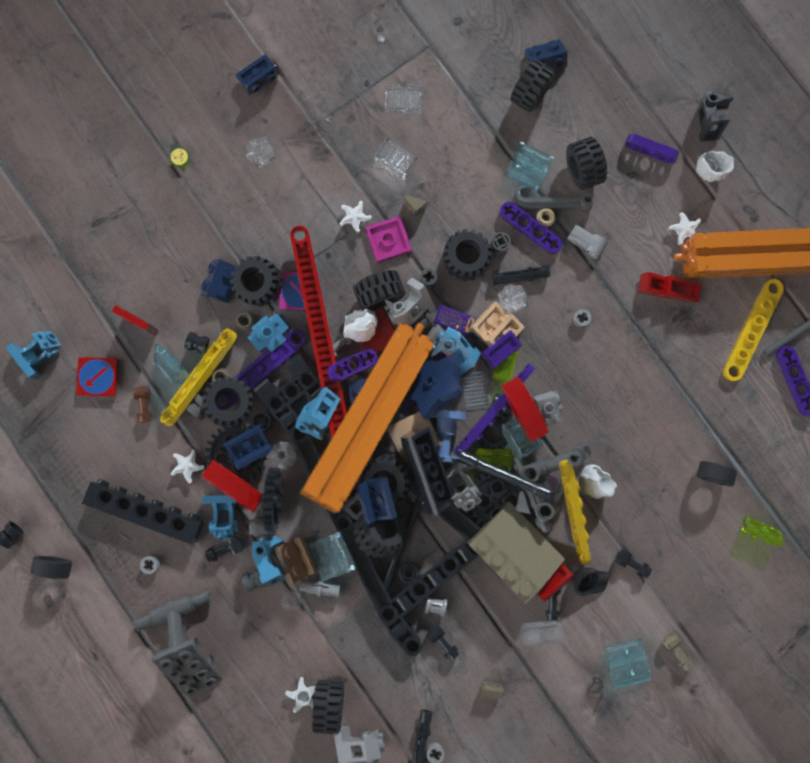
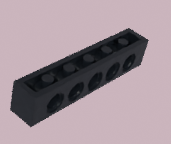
(96, 499)

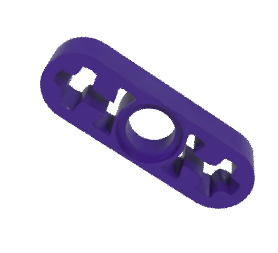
(651, 148)
(345, 364)

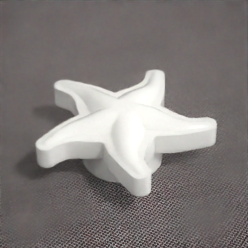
(354, 216)
(684, 228)
(186, 465)
(302, 695)

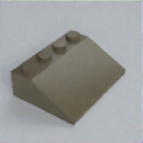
(516, 552)

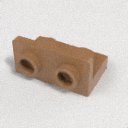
(295, 560)

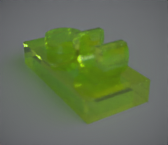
(505, 370)
(496, 456)
(756, 528)

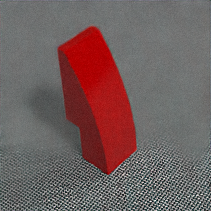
(669, 287)
(524, 409)
(232, 486)

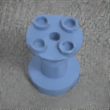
(445, 428)

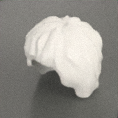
(714, 165)
(360, 325)
(596, 482)

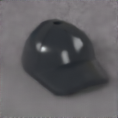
(590, 581)

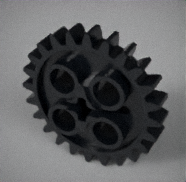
(216, 452)
(485, 486)
(272, 499)

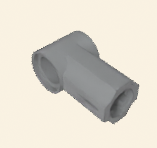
(590, 243)

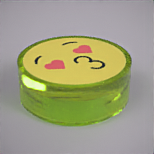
(180, 157)

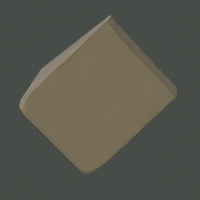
(414, 204)
(491, 690)

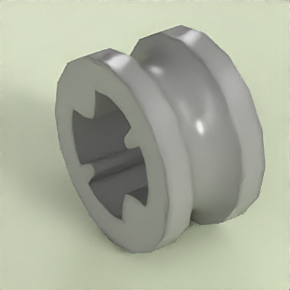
(584, 323)
(143, 564)
(438, 747)

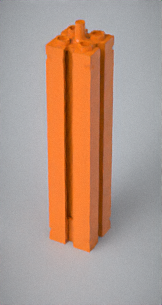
(746, 253)
(368, 418)

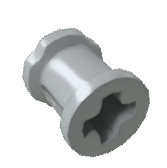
(442, 604)

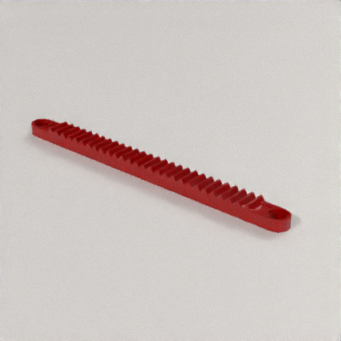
(317, 322)

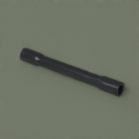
(536, 489)

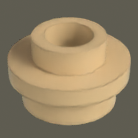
(546, 212)

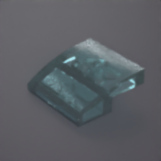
(528, 166)
(331, 556)
(627, 663)

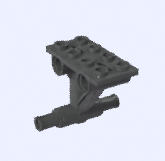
(543, 468)
(183, 658)

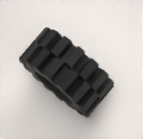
(500, 443)

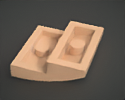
(495, 324)
(409, 424)

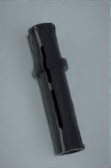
(521, 275)
(423, 731)

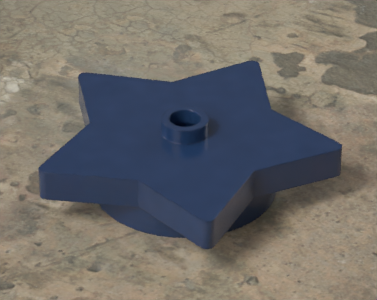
(435, 385)

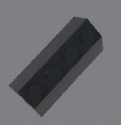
(427, 470)

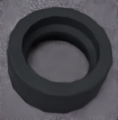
(716, 473)
(51, 567)

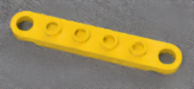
(753, 330)
(198, 377)
(574, 506)

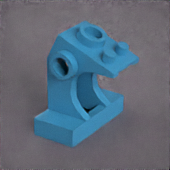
(268, 333)
(459, 345)
(28, 359)
(314, 421)
(219, 529)
(269, 573)

